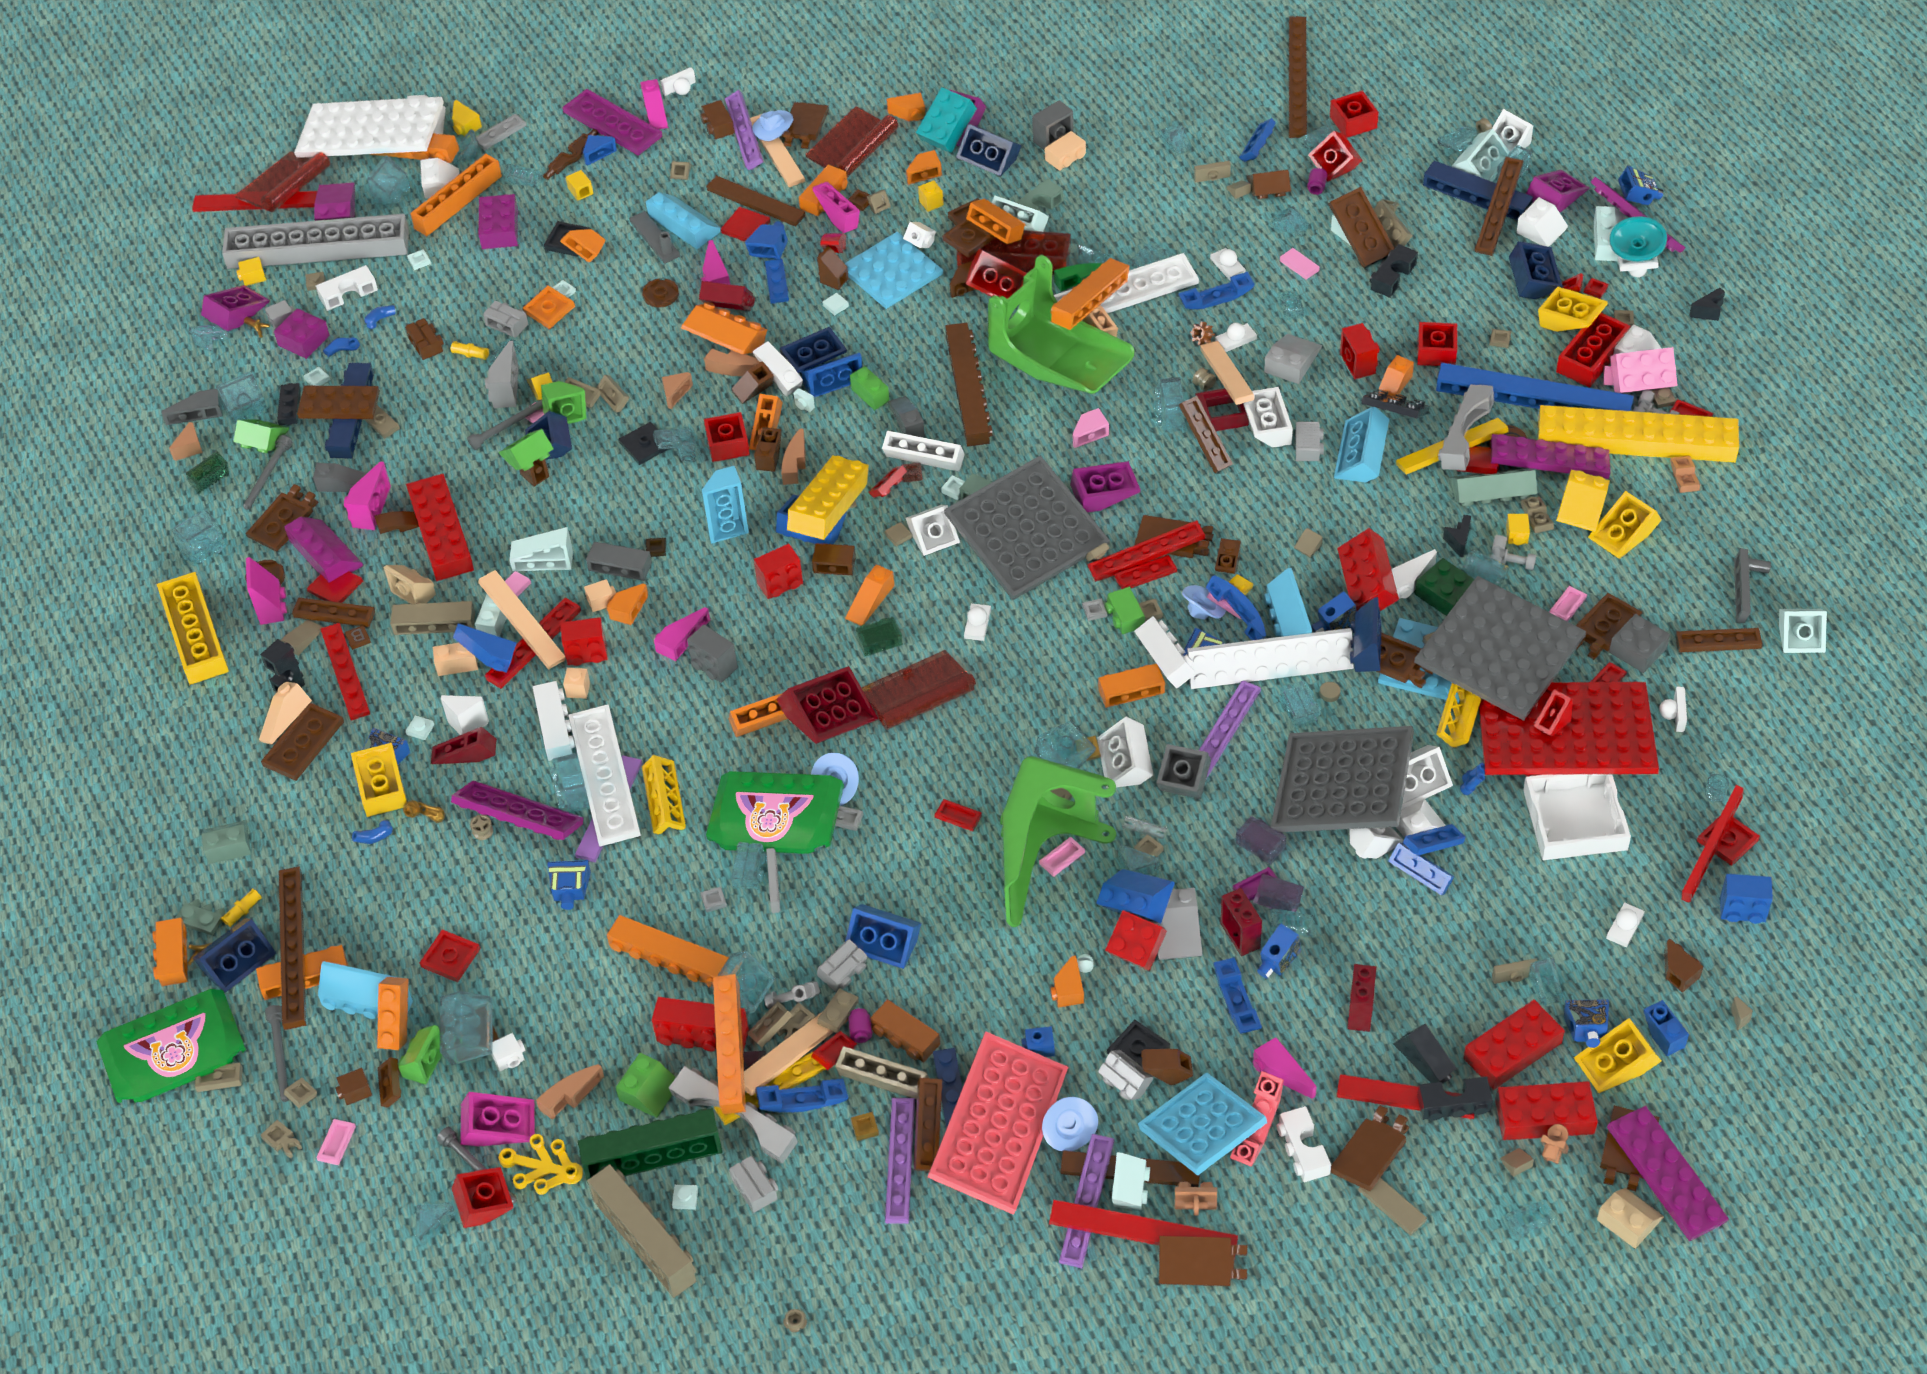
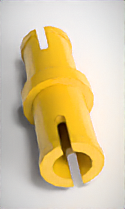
(469, 350)
(241, 907)

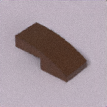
(396, 520)

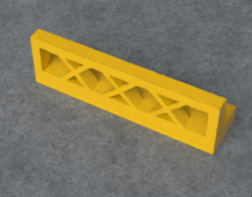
(1465, 716)
(658, 792)

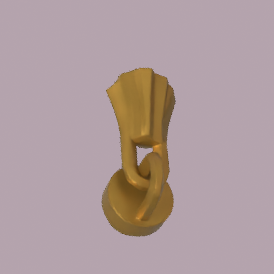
(413, 809)

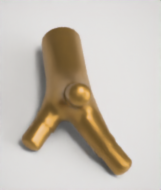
(256, 324)
(198, 949)

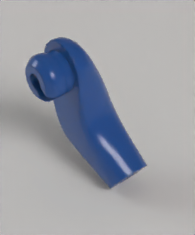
(377, 314)
(341, 344)
(374, 835)

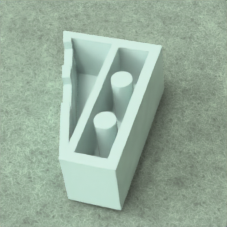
(1033, 219)
(542, 552)

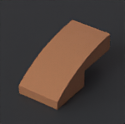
(1685, 474)

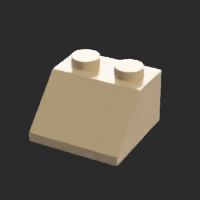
(409, 584)
(1628, 1217)

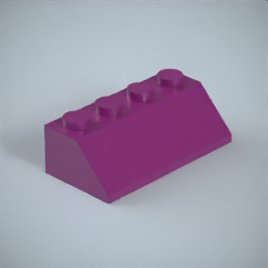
(321, 548)

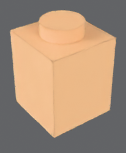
(599, 595)
(576, 683)

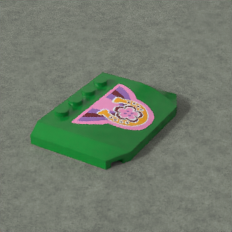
(775, 810)
(170, 1046)

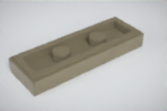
(1395, 1206)

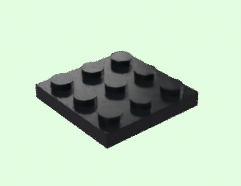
(1396, 403)

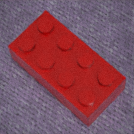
(1591, 350)
(1368, 570)
(689, 1023)
(1514, 1044)
(1533, 1109)

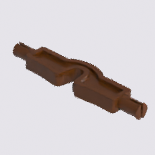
(564, 159)

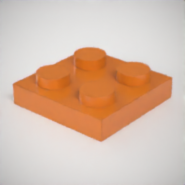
(548, 307)

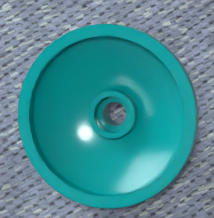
(1638, 238)

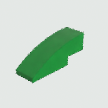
(1073, 275)

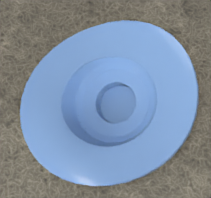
(772, 124)
(1199, 605)
(841, 768)
(1069, 1124)

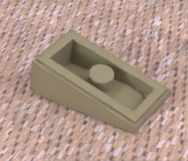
(302, 636)

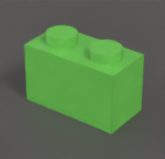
(869, 388)
(1125, 610)

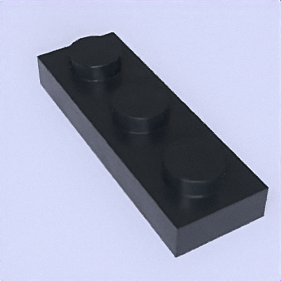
(289, 404)

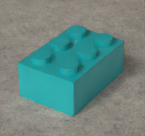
(946, 120)

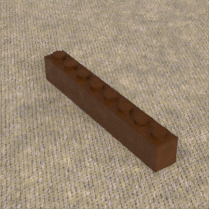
(967, 384)

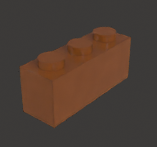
(905, 1031)

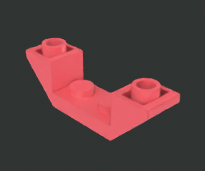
(1267, 1099)

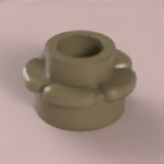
(792, 1315)

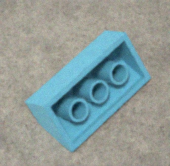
(681, 219)
(1362, 446)
(724, 505)
(1286, 606)
(351, 989)

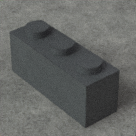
(619, 561)

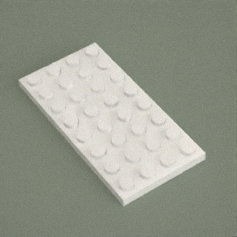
(369, 127)

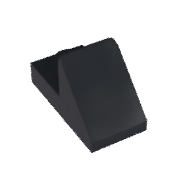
(1708, 306)
(1458, 537)

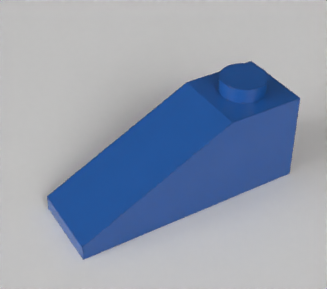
(488, 648)

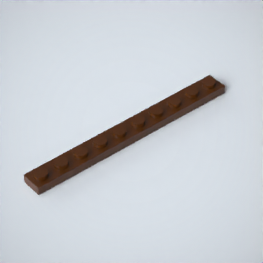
(1297, 77)
(292, 948)

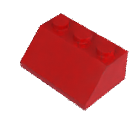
(994, 276)

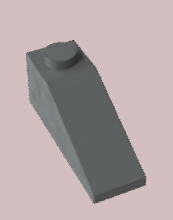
(198, 406)
(907, 416)
(335, 477)

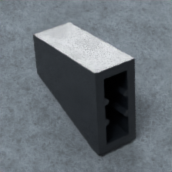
(1426, 1054)

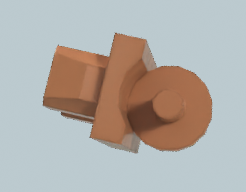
(1555, 1143)
(1196, 1197)

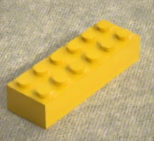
(827, 497)
(192, 628)

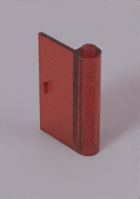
(852, 140)
(283, 180)
(918, 689)

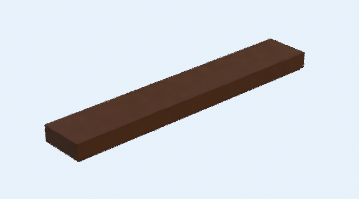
(756, 201)
(1499, 206)
(1160, 1170)

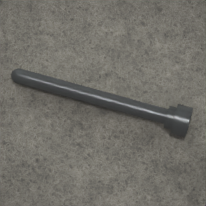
(477, 440)
(282, 444)
(274, 1017)
(448, 1138)

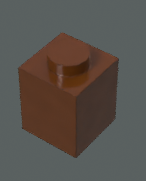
(353, 1086)

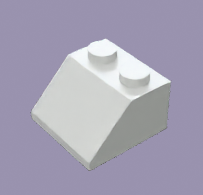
(436, 174)
(1541, 223)
(1636, 340)
(932, 530)

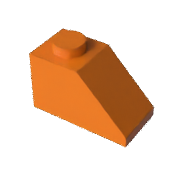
(907, 107)
(924, 167)
(584, 243)
(1397, 375)
(627, 604)
(1068, 985)

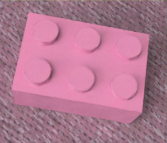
(1643, 370)

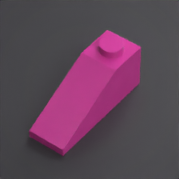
(654, 104)
(837, 207)
(713, 266)
(673, 638)
(1277, 1061)

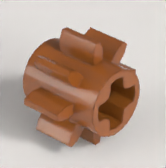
(1202, 333)

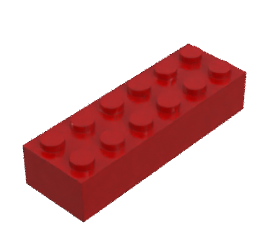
(440, 527)

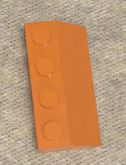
(725, 328)

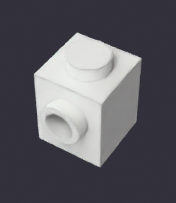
(919, 235)
(508, 1052)

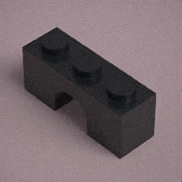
(1386, 278)
(281, 660)
(1437, 1104)

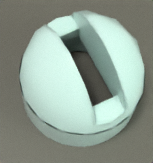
(1085, 963)

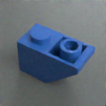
(1665, 1028)

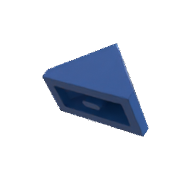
(598, 148)

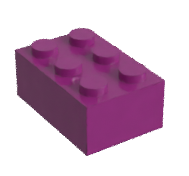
(498, 221)

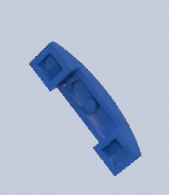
(1221, 294)
(1240, 603)
(1235, 996)
(801, 1099)

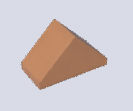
(676, 387)
(186, 443)

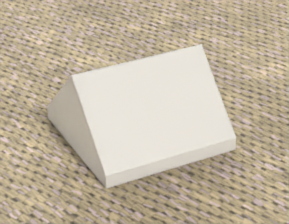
(1513, 130)
(465, 712)

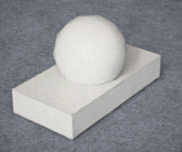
(678, 82)
(1227, 262)
(1637, 268)
(1236, 336)
(977, 622)
(1675, 709)
(1625, 925)

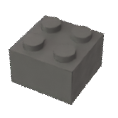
(1052, 124)
(1639, 643)
(712, 654)
(1183, 771)

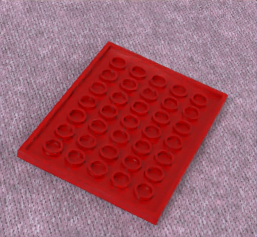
(1605, 736)

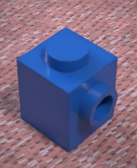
(1039, 1041)

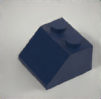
(556, 430)

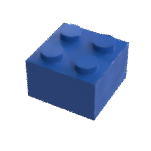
(1746, 898)

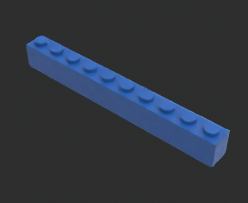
(1529, 391)

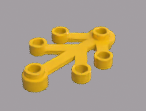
(543, 1167)

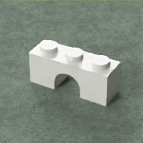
(357, 280)
(1309, 1161)

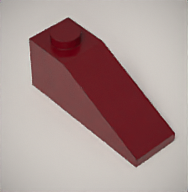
(465, 748)

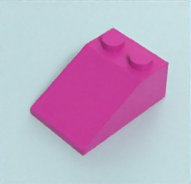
(368, 498)
(265, 593)
(496, 1120)

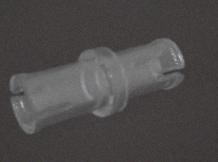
(1144, 827)

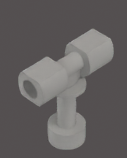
(1645, 404)
(1502, 555)
(798, 993)

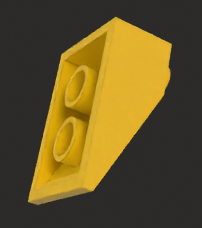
(1569, 310)
(1583, 500)
(1625, 525)
(379, 779)
(1618, 1058)

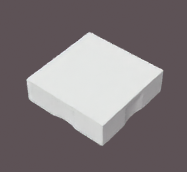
(1576, 815)

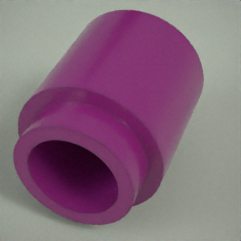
(1317, 181)
(860, 1025)

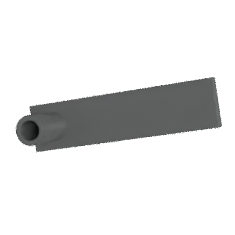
(655, 238)
(1742, 565)

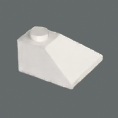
(1418, 818)
(1374, 841)

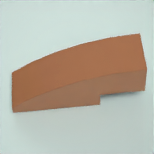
(729, 364)
(794, 459)
(569, 1090)

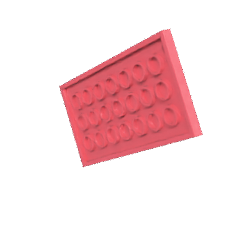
(998, 1123)

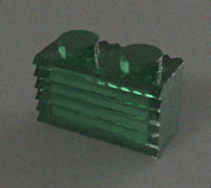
(207, 472)
(879, 636)

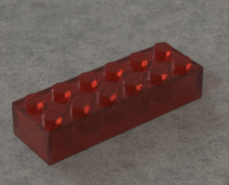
(1024, 252)

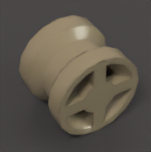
(1204, 379)
(478, 823)

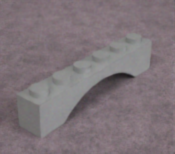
(1476, 404)
(697, 1091)

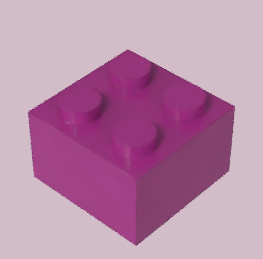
(301, 333)

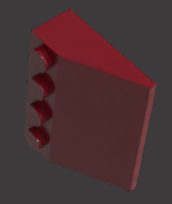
(827, 705)

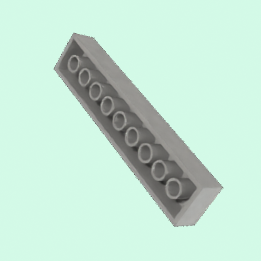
(317, 240)

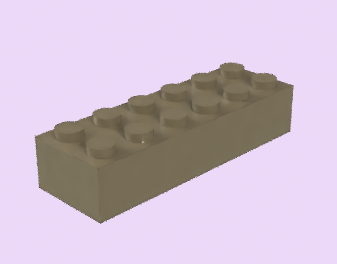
(642, 1230)

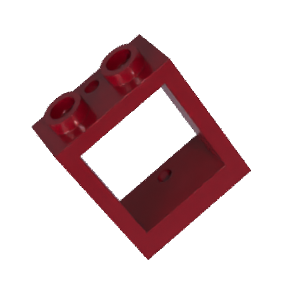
(727, 296)
(1225, 422)
(1241, 918)
(1362, 997)

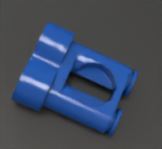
(1472, 779)

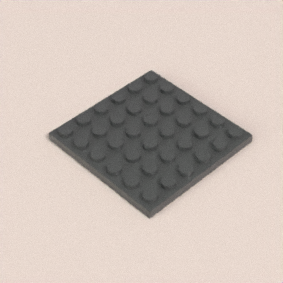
(1026, 527)
(1500, 647)
(1343, 779)

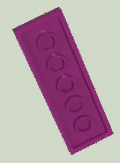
(612, 121)
(1629, 210)
(1549, 455)
(517, 810)
(1667, 1173)

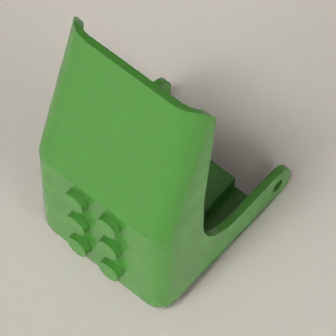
(1048, 352)
(1038, 814)

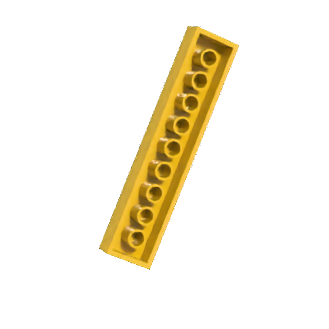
(1642, 432)

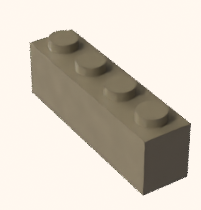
(431, 617)
(879, 1072)

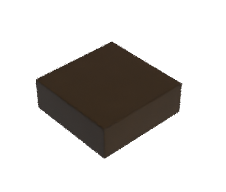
(656, 546)

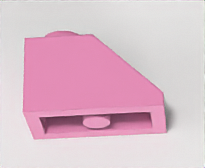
(1090, 427)

